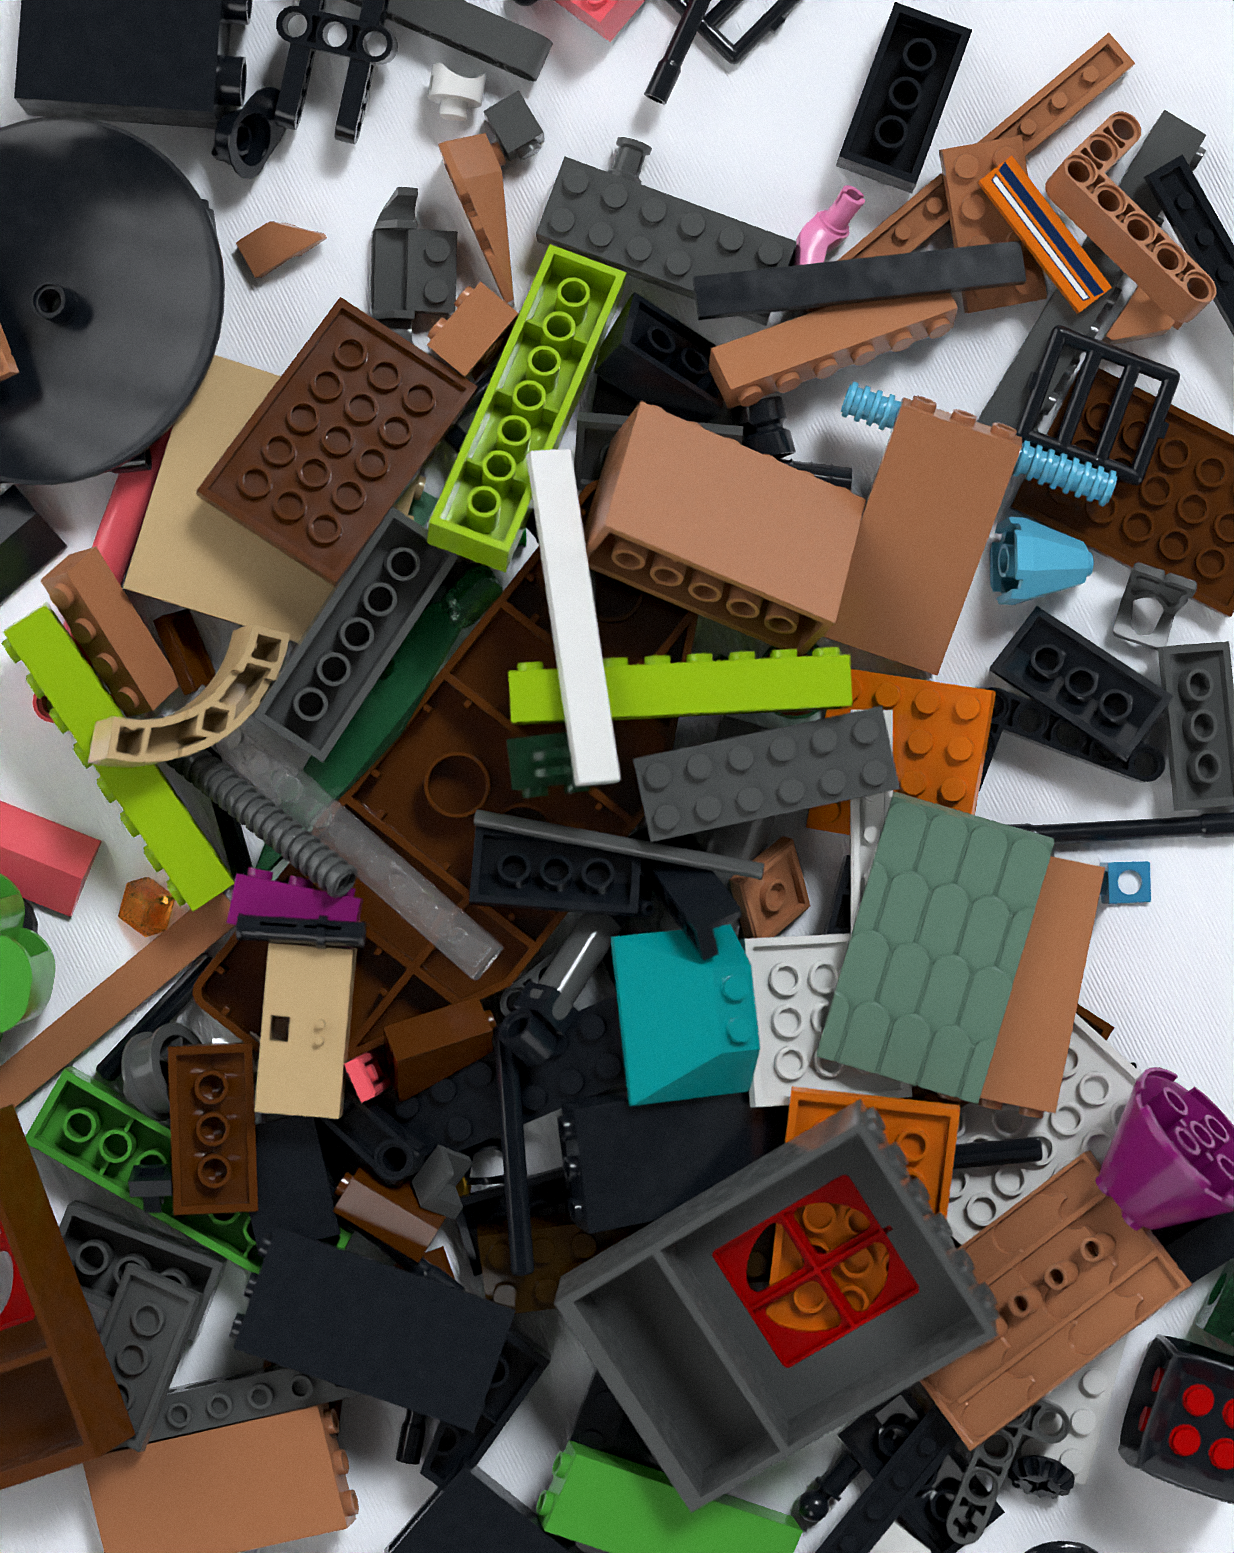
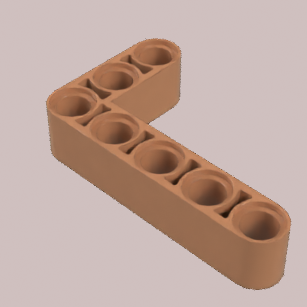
(1122, 227)

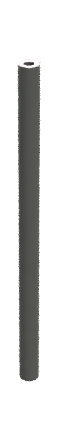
(619, 844)

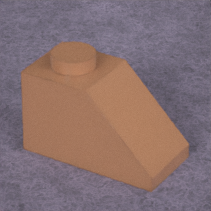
(1139, 320)

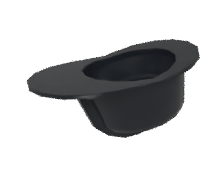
(249, 134)

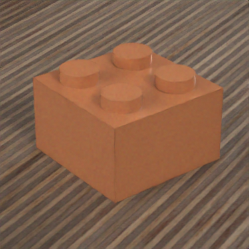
(473, 332)

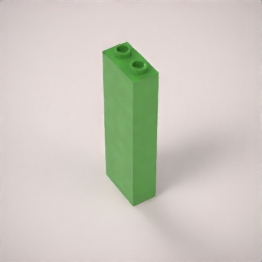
(638, 1510)

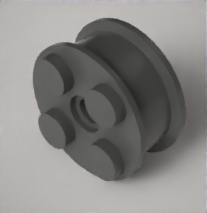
(146, 1068)

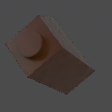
(436, 1045)
(387, 1211)

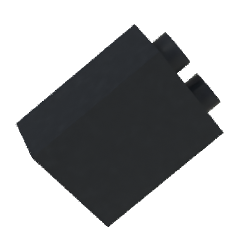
(131, 60)

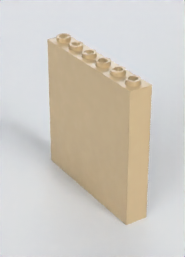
(200, 555)

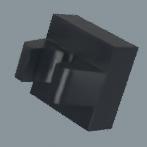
(152, 1184)

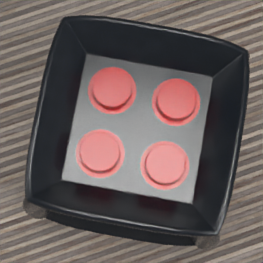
(1183, 1418)

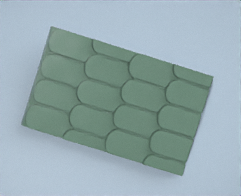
(935, 947)

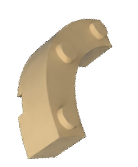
(223, 706)

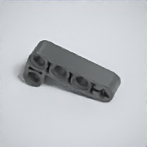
(997, 1468)

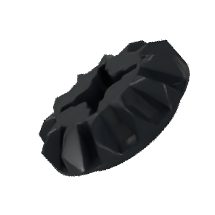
(1041, 1476)

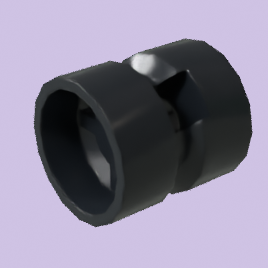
(764, 427)

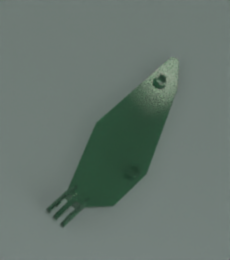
(400, 687)

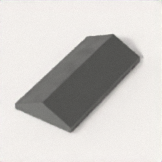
(1199, 723)

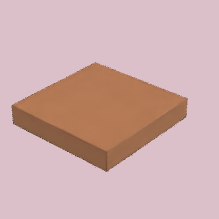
(777, 898)

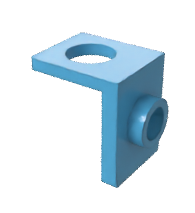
(1110, 891)

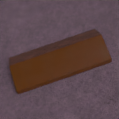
(212, 1128)

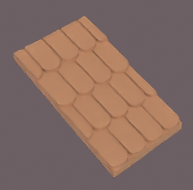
(1065, 1292)

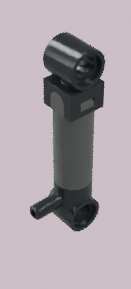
(548, 1005)

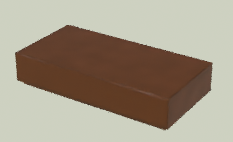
(185, 650)

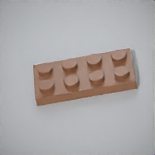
(979, 222)

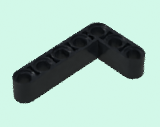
(1046, 737)

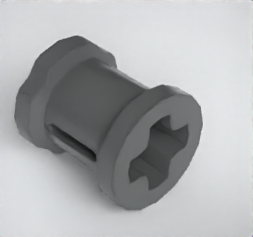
(630, 158)

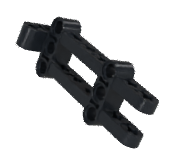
(360, 68)

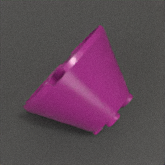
(1169, 1155)

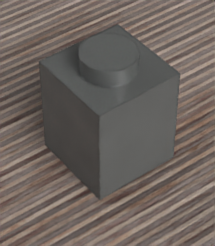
(515, 127)

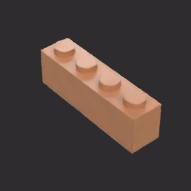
(110, 632)

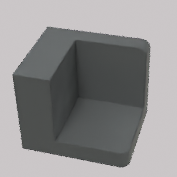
(438, 1180)

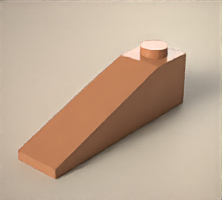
(479, 184)

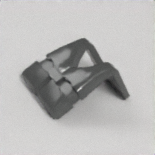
(1150, 582)

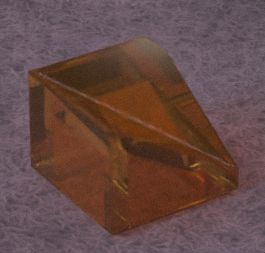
(146, 906)

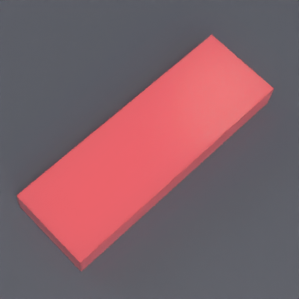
(368, 1073)

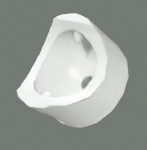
(454, 92)

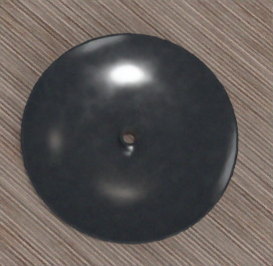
(139, 290)

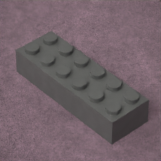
(652, 232)
(354, 635)
(766, 773)

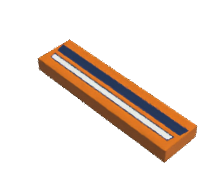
(1044, 234)

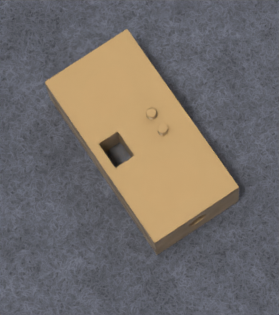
(305, 1030)

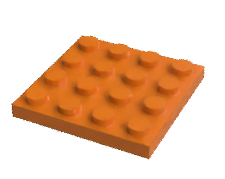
(936, 741)

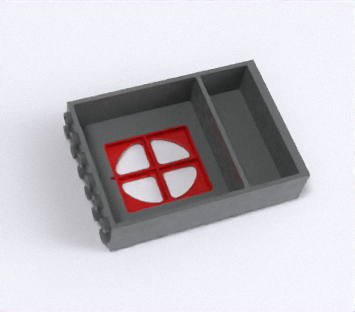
(704, 1363)

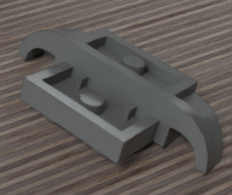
(410, 266)

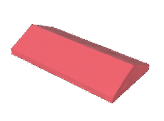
(45, 858)

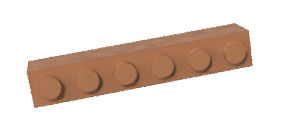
(824, 343)

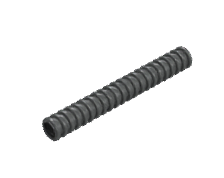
(266, 821)

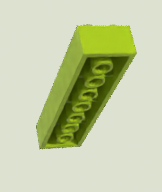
(526, 406)
(695, 686)
(142, 791)

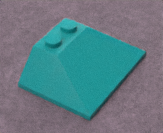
(685, 1019)

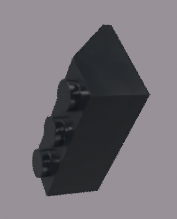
(660, 362)

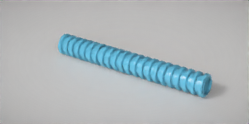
(1031, 461)

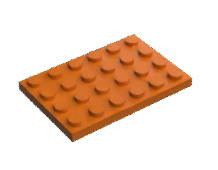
(927, 1139)

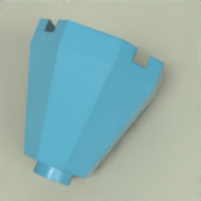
(1035, 561)

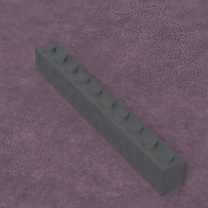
(1165, 142)

